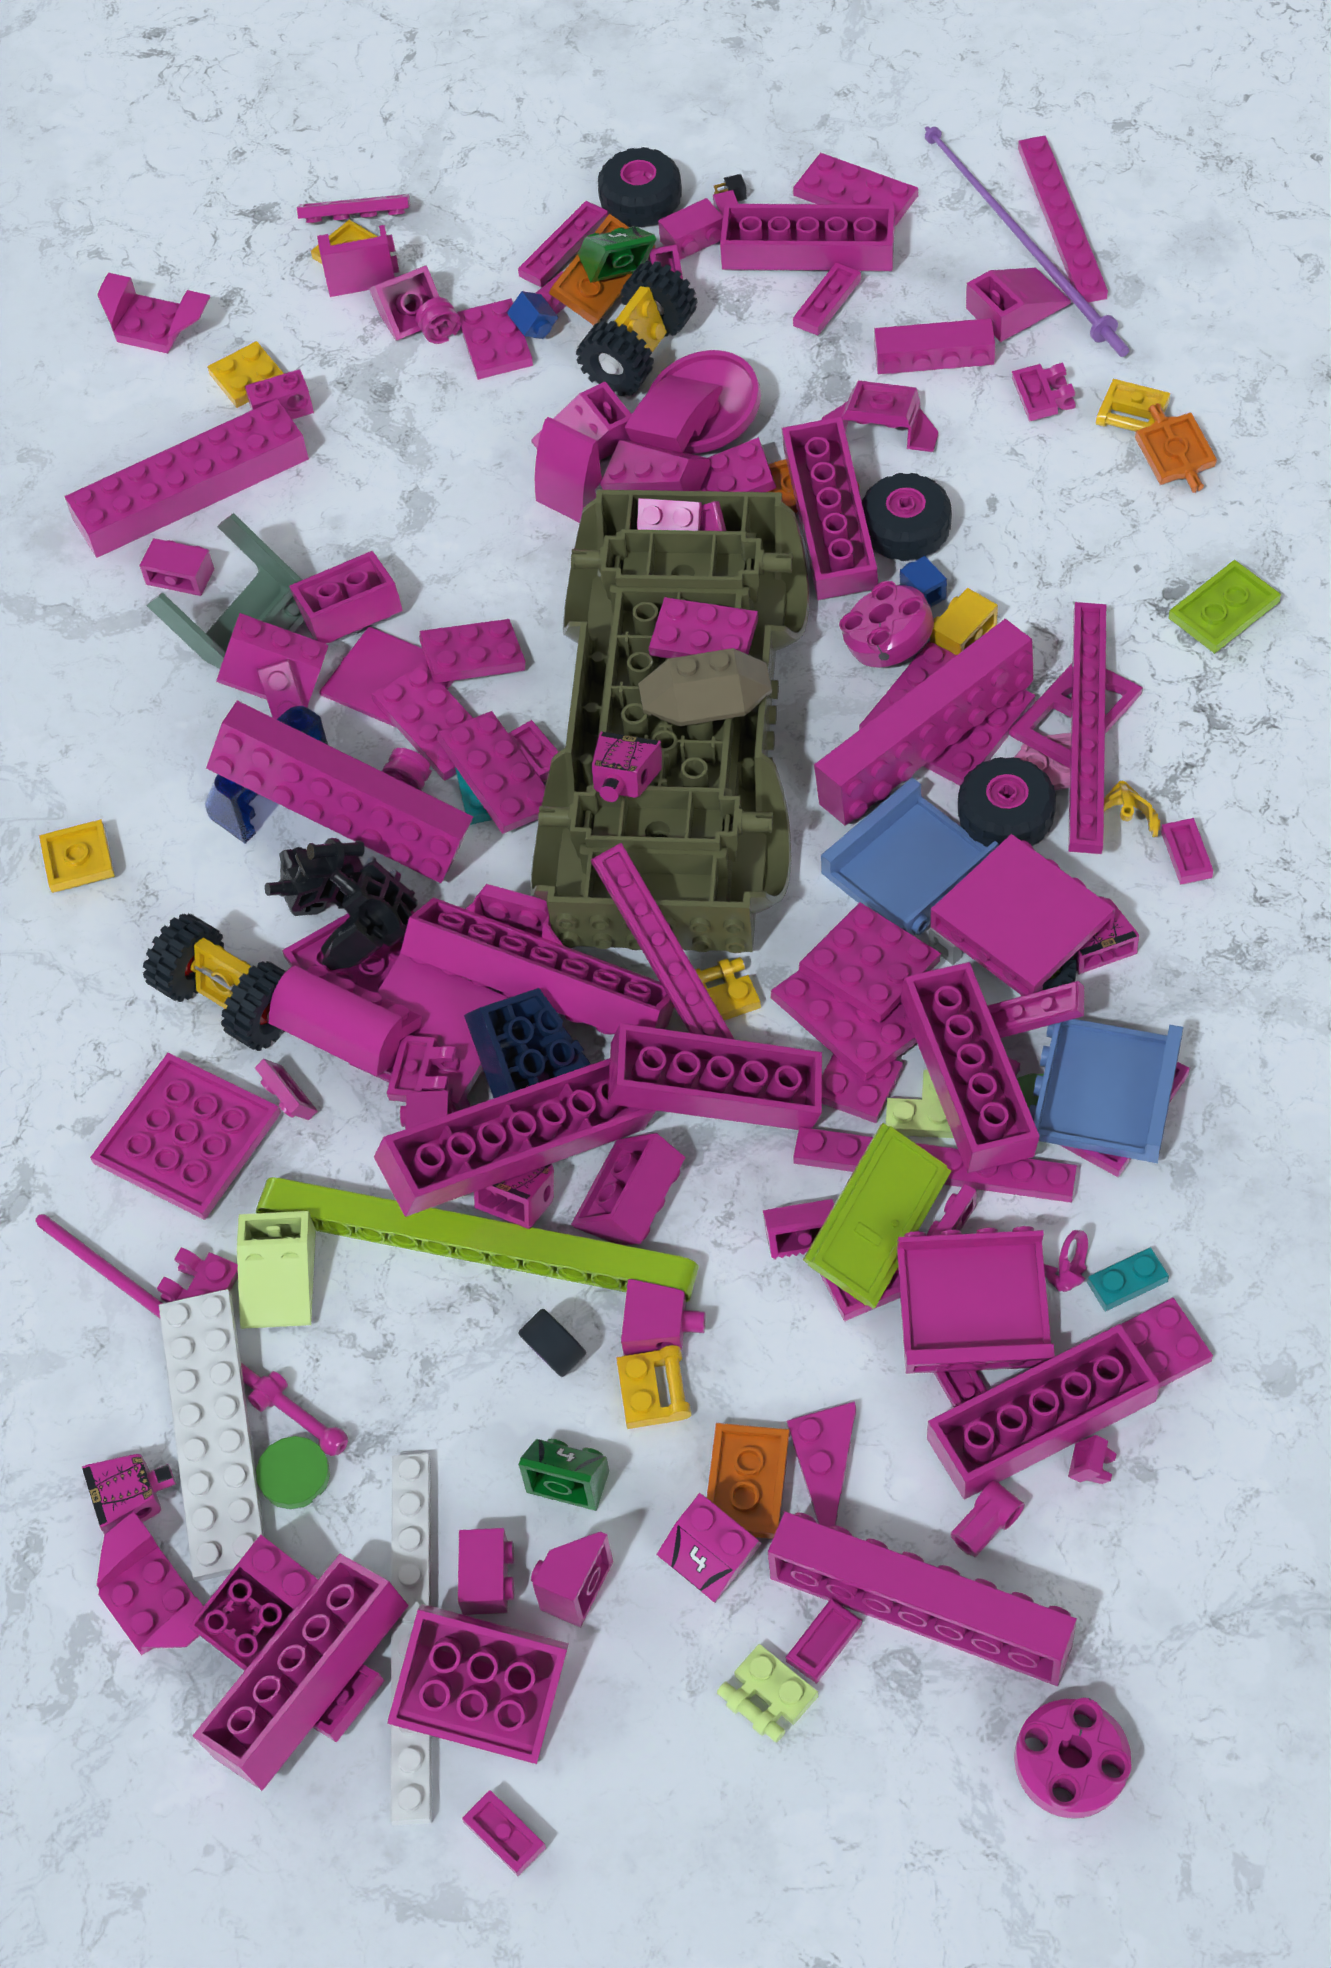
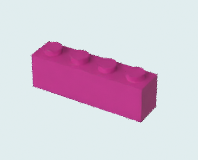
(934, 346)

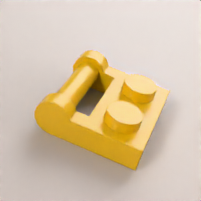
(1132, 400)
(641, 1391)

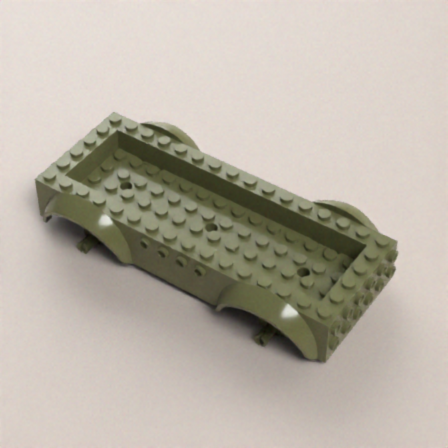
(717, 788)

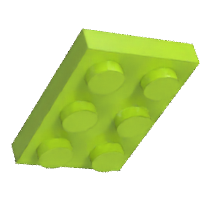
(1224, 606)

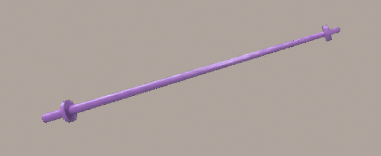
(1103, 327)

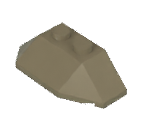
(705, 687)

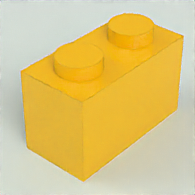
(964, 621)

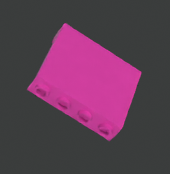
(1020, 915)
(442, 1004)
(973, 1300)

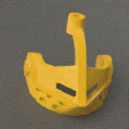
(1125, 795)

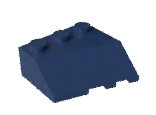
(522, 1042)

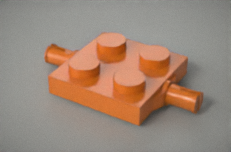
(1175, 448)

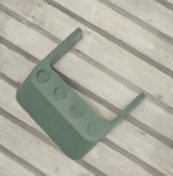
(264, 598)

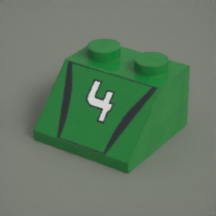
(615, 252)
(564, 1473)

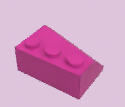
(653, 468)

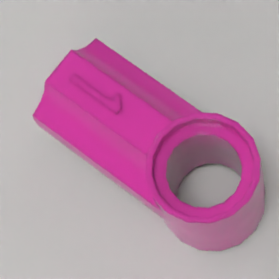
(993, 1511)

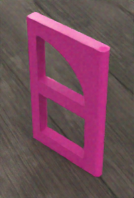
(1055, 698)

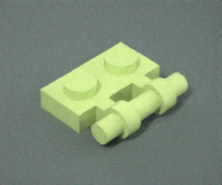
(773, 1683)

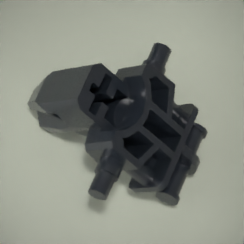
(307, 874)
(377, 912)

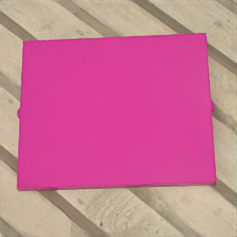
(368, 667)

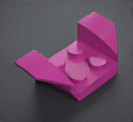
(144, 319)
(891, 407)
(515, 910)
(145, 1589)

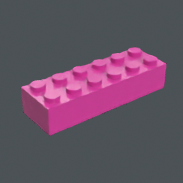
(807, 236)
(829, 508)
(969, 1067)
(715, 1077)
(1042, 1411)
(300, 1671)

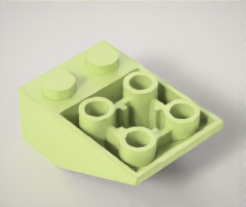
(275, 1269)

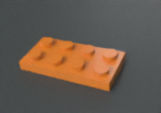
(581, 295)

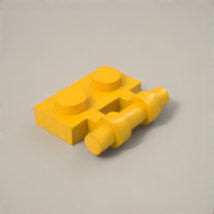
(734, 995)

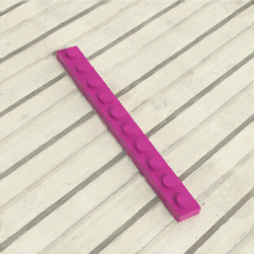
(1087, 729)

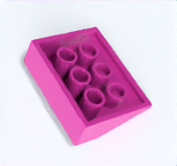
(478, 1683)

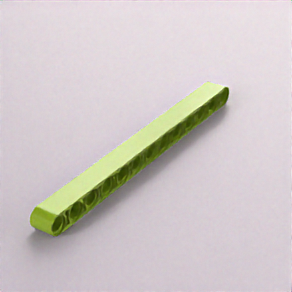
(478, 1239)

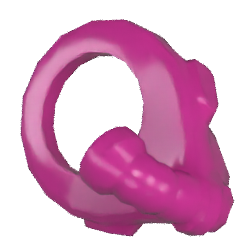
(1072, 1271)

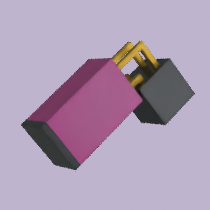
(733, 192)

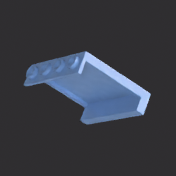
(903, 858)
(1106, 1088)

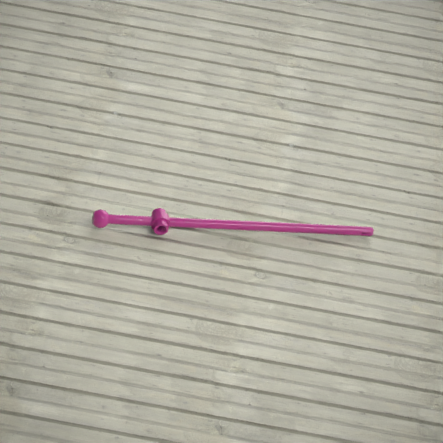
(266, 1390)

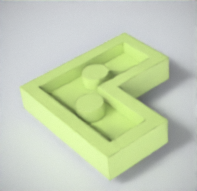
(918, 1116)

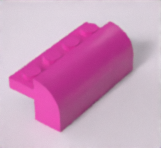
(341, 1017)

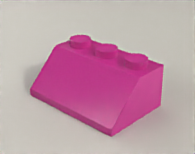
(346, 598)
(262, 644)
(629, 1189)

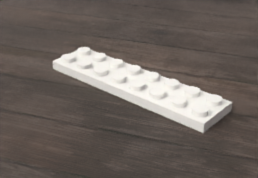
(211, 1432)

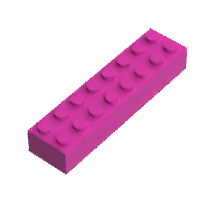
(186, 478)
(924, 722)
(338, 791)
(520, 962)
(504, 1138)
(922, 1597)

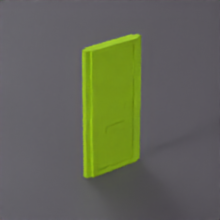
(879, 1203)

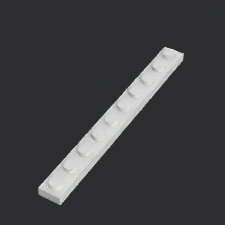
(412, 1579)

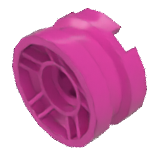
(438, 320)
(408, 767)

